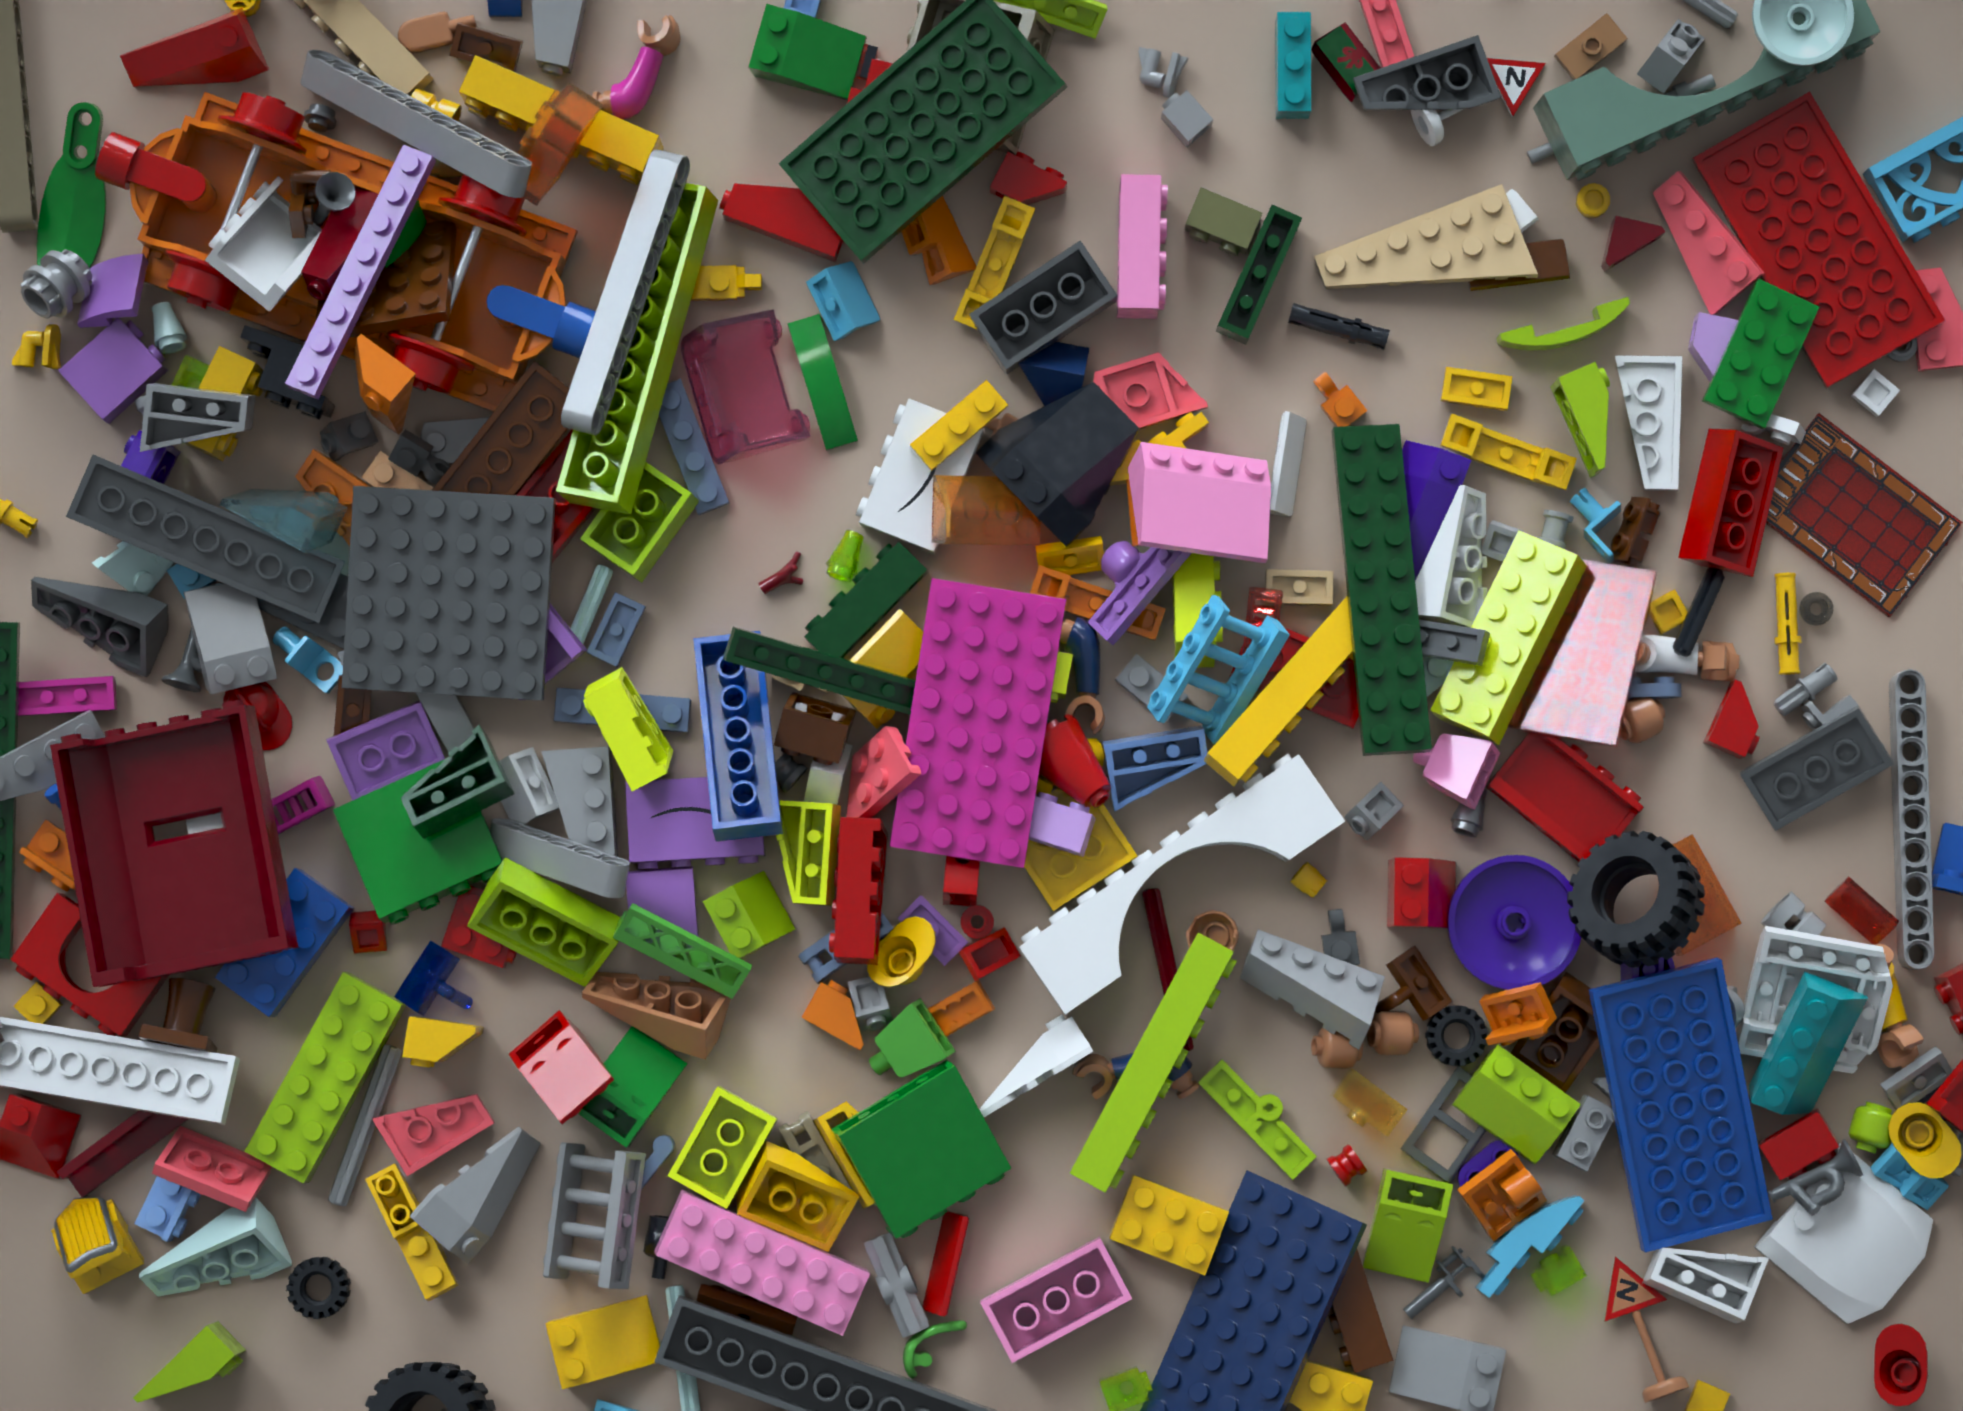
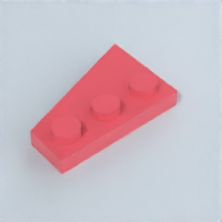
(1943, 344)
(432, 1130)

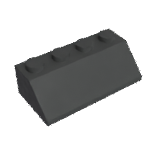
(1043, 307)

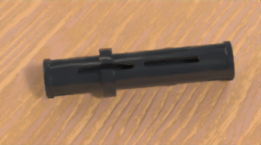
(1339, 326)

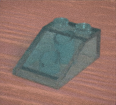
(296, 517)

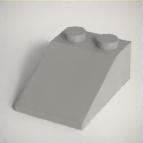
(229, 637)
(1447, 1370)

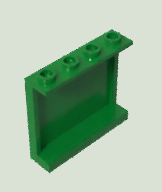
(401, 866)
(922, 1149)

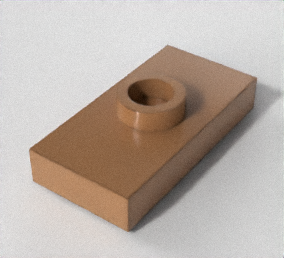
(1590, 47)

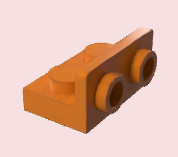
(50, 852)

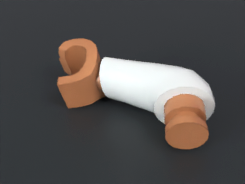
(1716, 659)

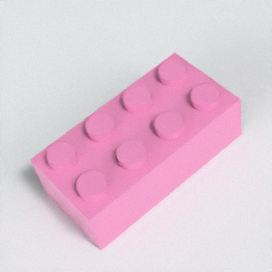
(1139, 242)
(1055, 1299)

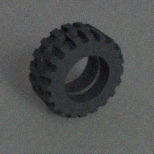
(1606, 874)
(417, 1379)

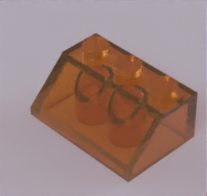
(980, 513)

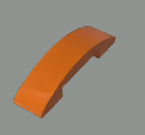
(1085, 599)

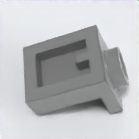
(1373, 811)
(870, 1004)

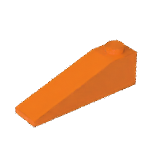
(383, 383)

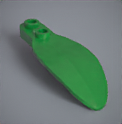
(73, 198)

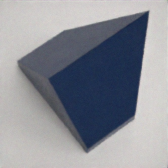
(1056, 370)

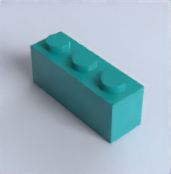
(1293, 65)

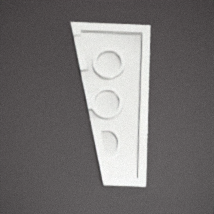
(1654, 411)

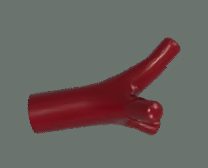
(783, 576)

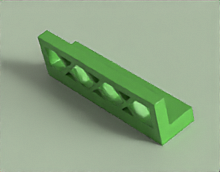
(681, 950)

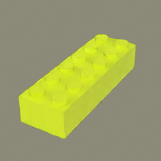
(1521, 619)

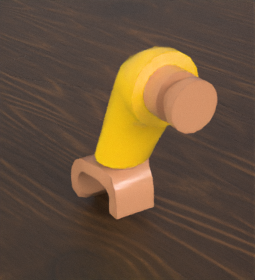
(1900, 1042)

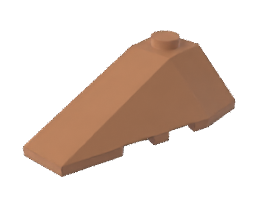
(672, 1012)

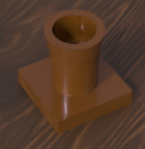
(183, 1017)

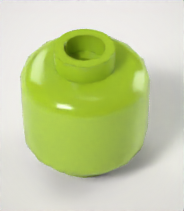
(1870, 1127)

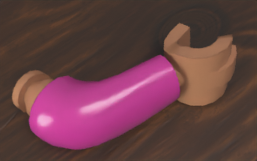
(632, 93)

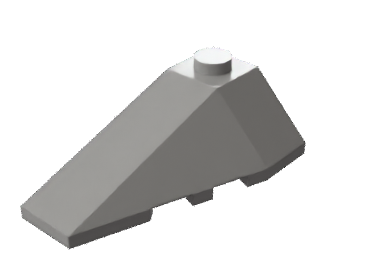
(472, 1205)

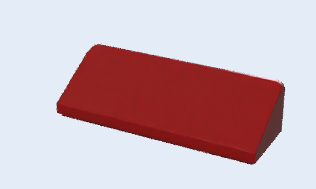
(945, 1263)

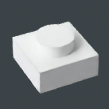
(1875, 393)

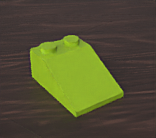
(1584, 405)
(203, 1358)

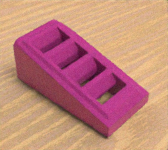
(320, 794)

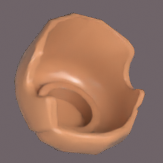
(1215, 926)

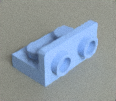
(166, 1208)

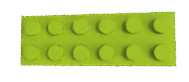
(325, 1078)

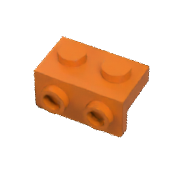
(1517, 1014)

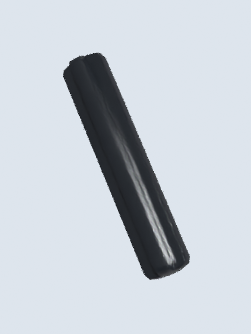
(1698, 612)

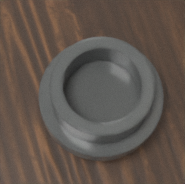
(320, 117)

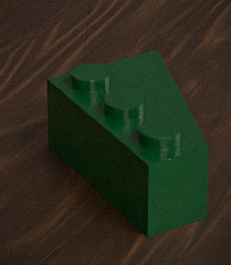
(458, 787)

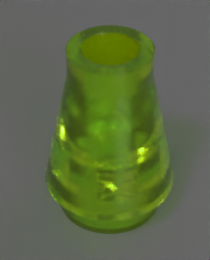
(845, 558)

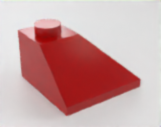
(36, 1134)

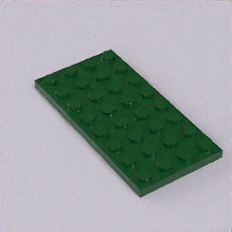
(922, 125)

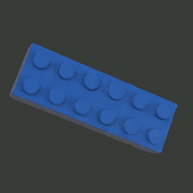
(737, 744)

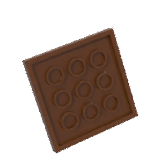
(414, 287)

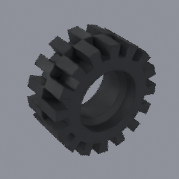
(1476, 1042)
(339, 1287)

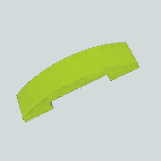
(1525, 338)

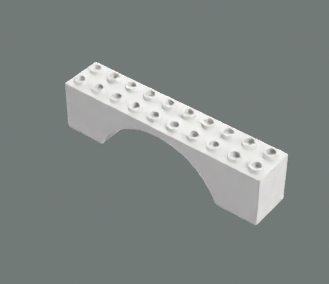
(1273, 815)

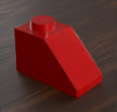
(1734, 724)

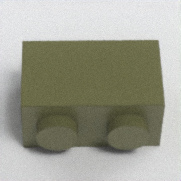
(1222, 222)

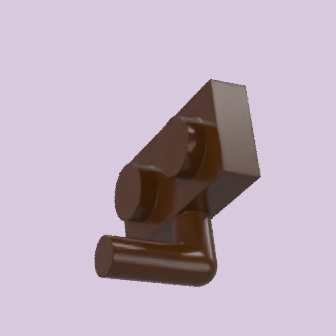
(302, 197)
(1416, 984)

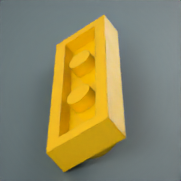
(959, 425)

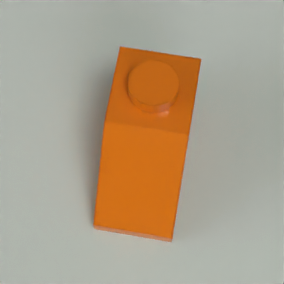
(835, 1013)

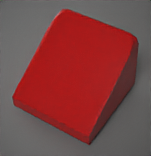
(367, 932)

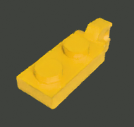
(724, 283)

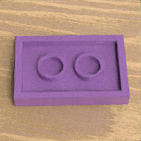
(385, 749)

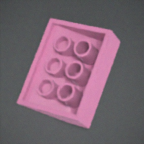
(1201, 502)

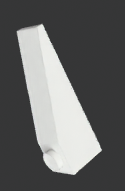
(1451, 576)
(1049, 1055)

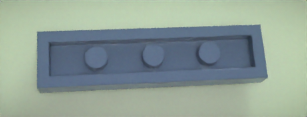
(691, 449)
(668, 712)

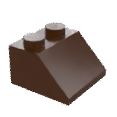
(814, 728)

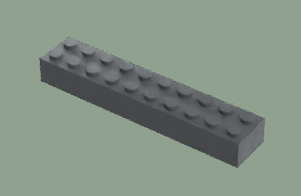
(786, 1368)

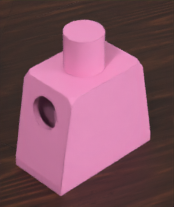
(1459, 767)

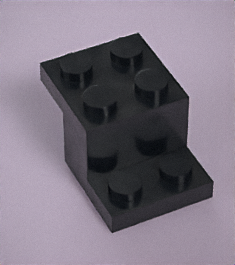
(281, 357)

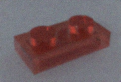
(1861, 911)

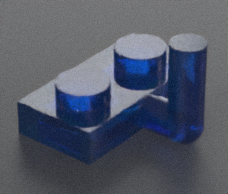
(429, 979)

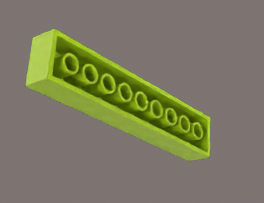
(608, 466)

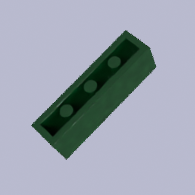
(1258, 274)
(866, 603)

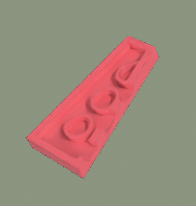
(1709, 248)

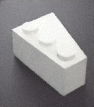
(1707, 1280)

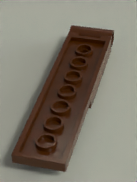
(512, 438)

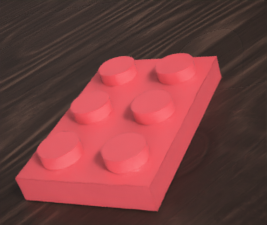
(212, 1168)

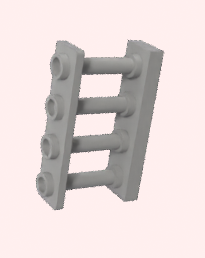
(621, 1220)

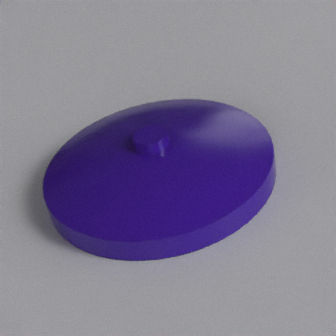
(1512, 922)

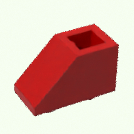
(1025, 181)

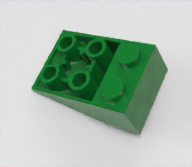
(642, 1078)

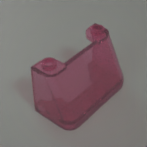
(741, 387)

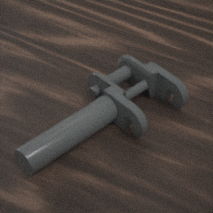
(1441, 1284)

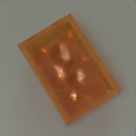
(556, 137)

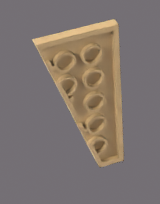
(1446, 245)

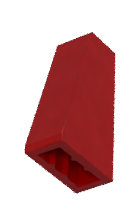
(781, 215)

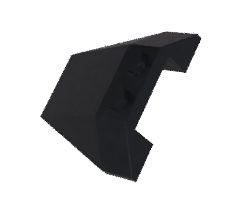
(1063, 458)

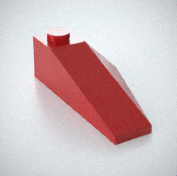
(204, 54)

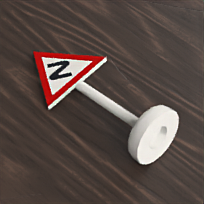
(1513, 82)

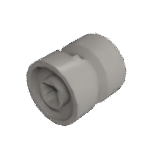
(1790, 906)

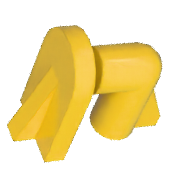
(49, 339)

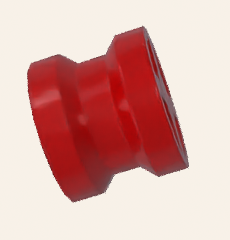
(1346, 1165)

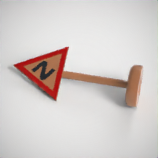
(1628, 1296)

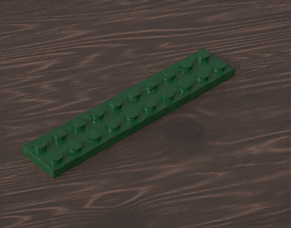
(1381, 590)

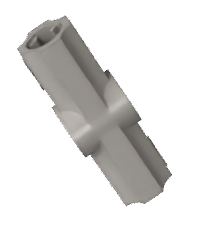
(896, 1284)

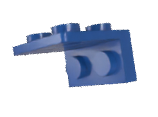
(1948, 861)

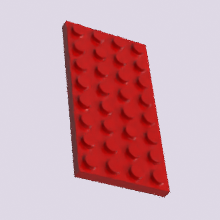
(1819, 237)

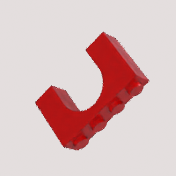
(44, 957)

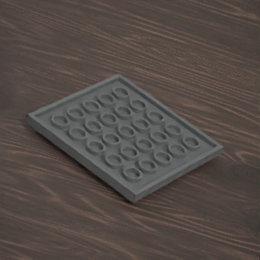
(448, 593)

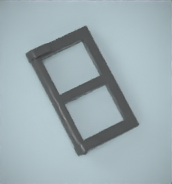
(1434, 1111)

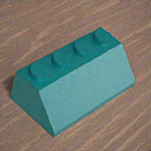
(1805, 1046)

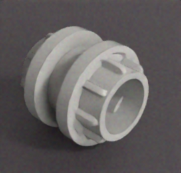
(56, 284)

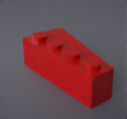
(859, 890)

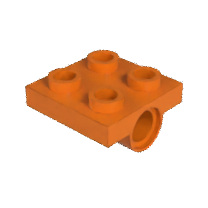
(1502, 1194)

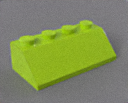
(545, 922)

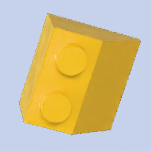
(436, 1040)

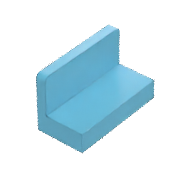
(842, 300)

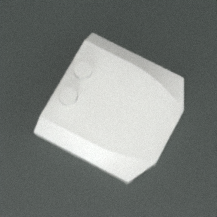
(1777, 971)
(1854, 1247)

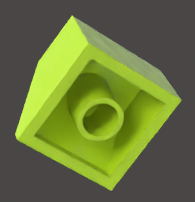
(749, 915)

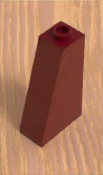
(335, 244)

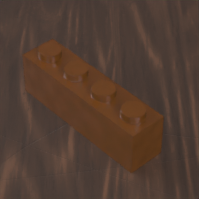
(1358, 1321)

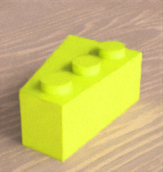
(1192, 589)
(628, 728)

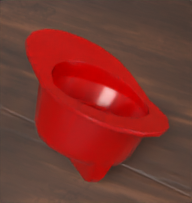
(271, 712)
(1900, 1365)

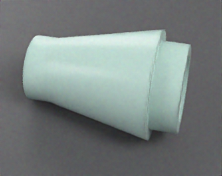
(168, 332)

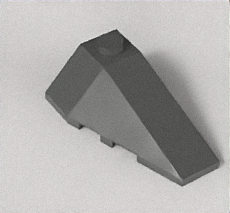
(1436, 80)
(116, 620)

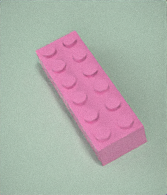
(762, 1262)

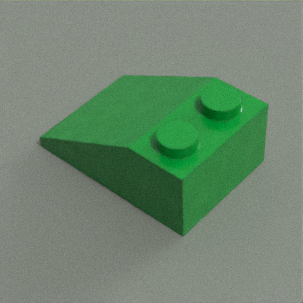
(806, 52)

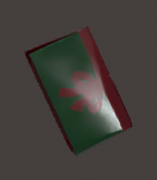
(1343, 58)

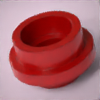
(966, 922)

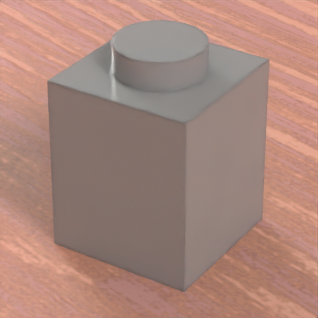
(1186, 117)

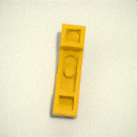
(997, 257)
(1507, 453)

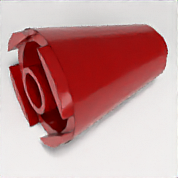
(1072, 763)

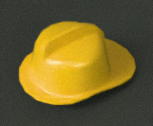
(903, 953)
(1925, 1140)

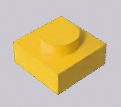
(37, 1004)

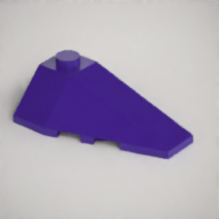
(1431, 484)

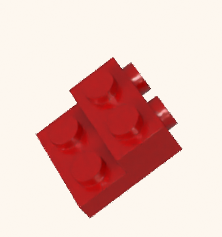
(470, 942)

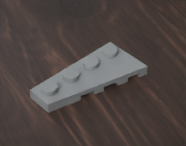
(31, 765)

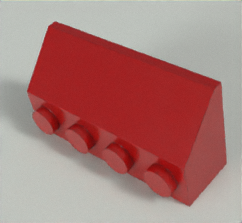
(1731, 501)

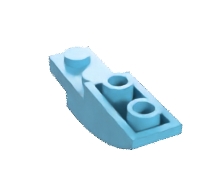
(1536, 1230)

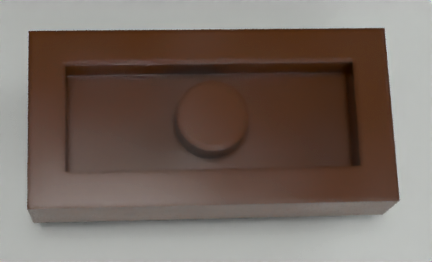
(486, 44)
(351, 708)

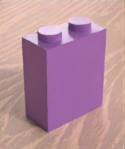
(114, 369)

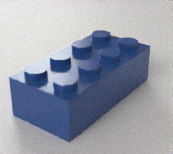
(272, 979)

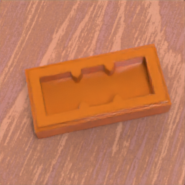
(962, 1008)

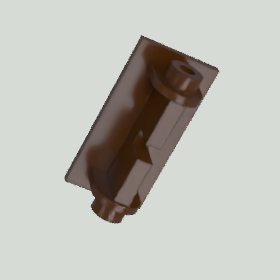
(1638, 516)

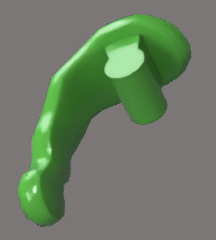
(923, 1358)

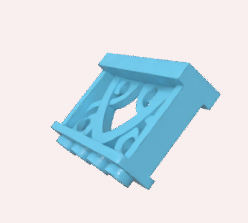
(1898, 171)

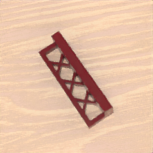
(118, 1149)

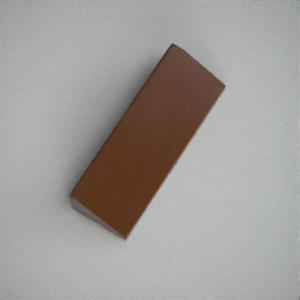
(1549, 260)

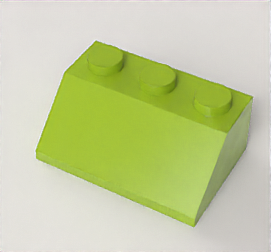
(1516, 1104)

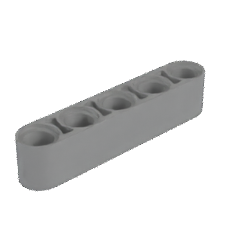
(561, 858)

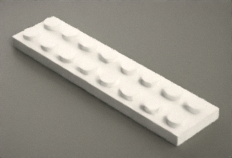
(116, 1071)

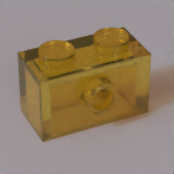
(1368, 1103)

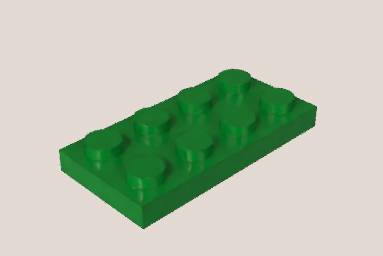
(1760, 354)

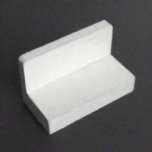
(531, 787)

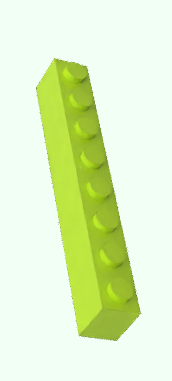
(1152, 1062)

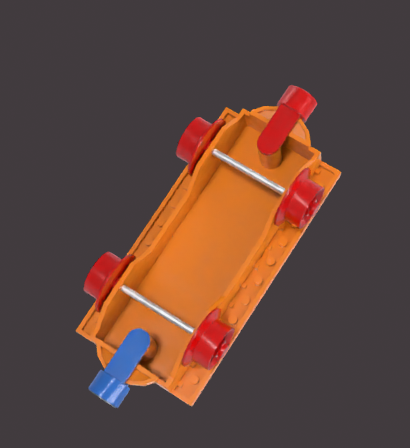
(505, 260)

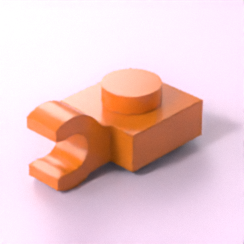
(1341, 405)

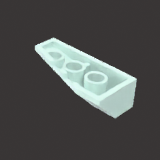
(223, 1249)

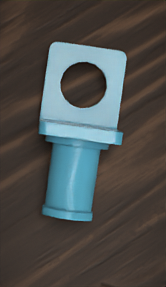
(1597, 518)
(307, 657)

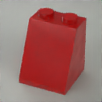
(1419, 892)

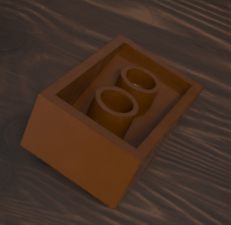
(1569, 1040)

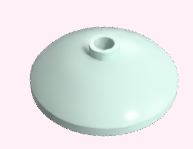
(1816, 40)

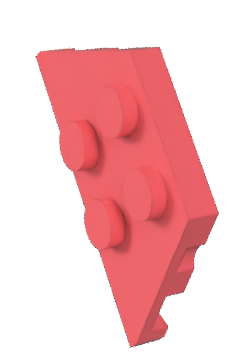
(1149, 390)
(879, 773)

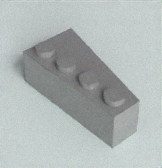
(1314, 984)

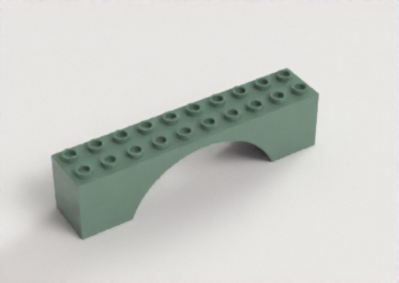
(1605, 118)

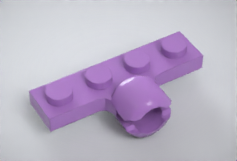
(1136, 580)

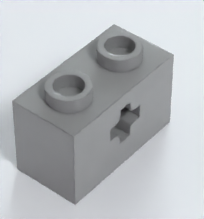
(1585, 1133)

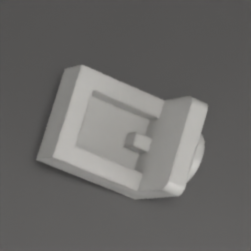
(1815, 718)

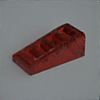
(1261, 594)

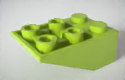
(1407, 1225)

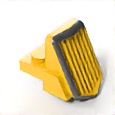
(94, 1242)

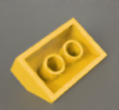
(891, 649)

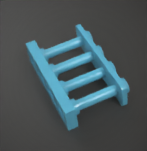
(1243, 683)

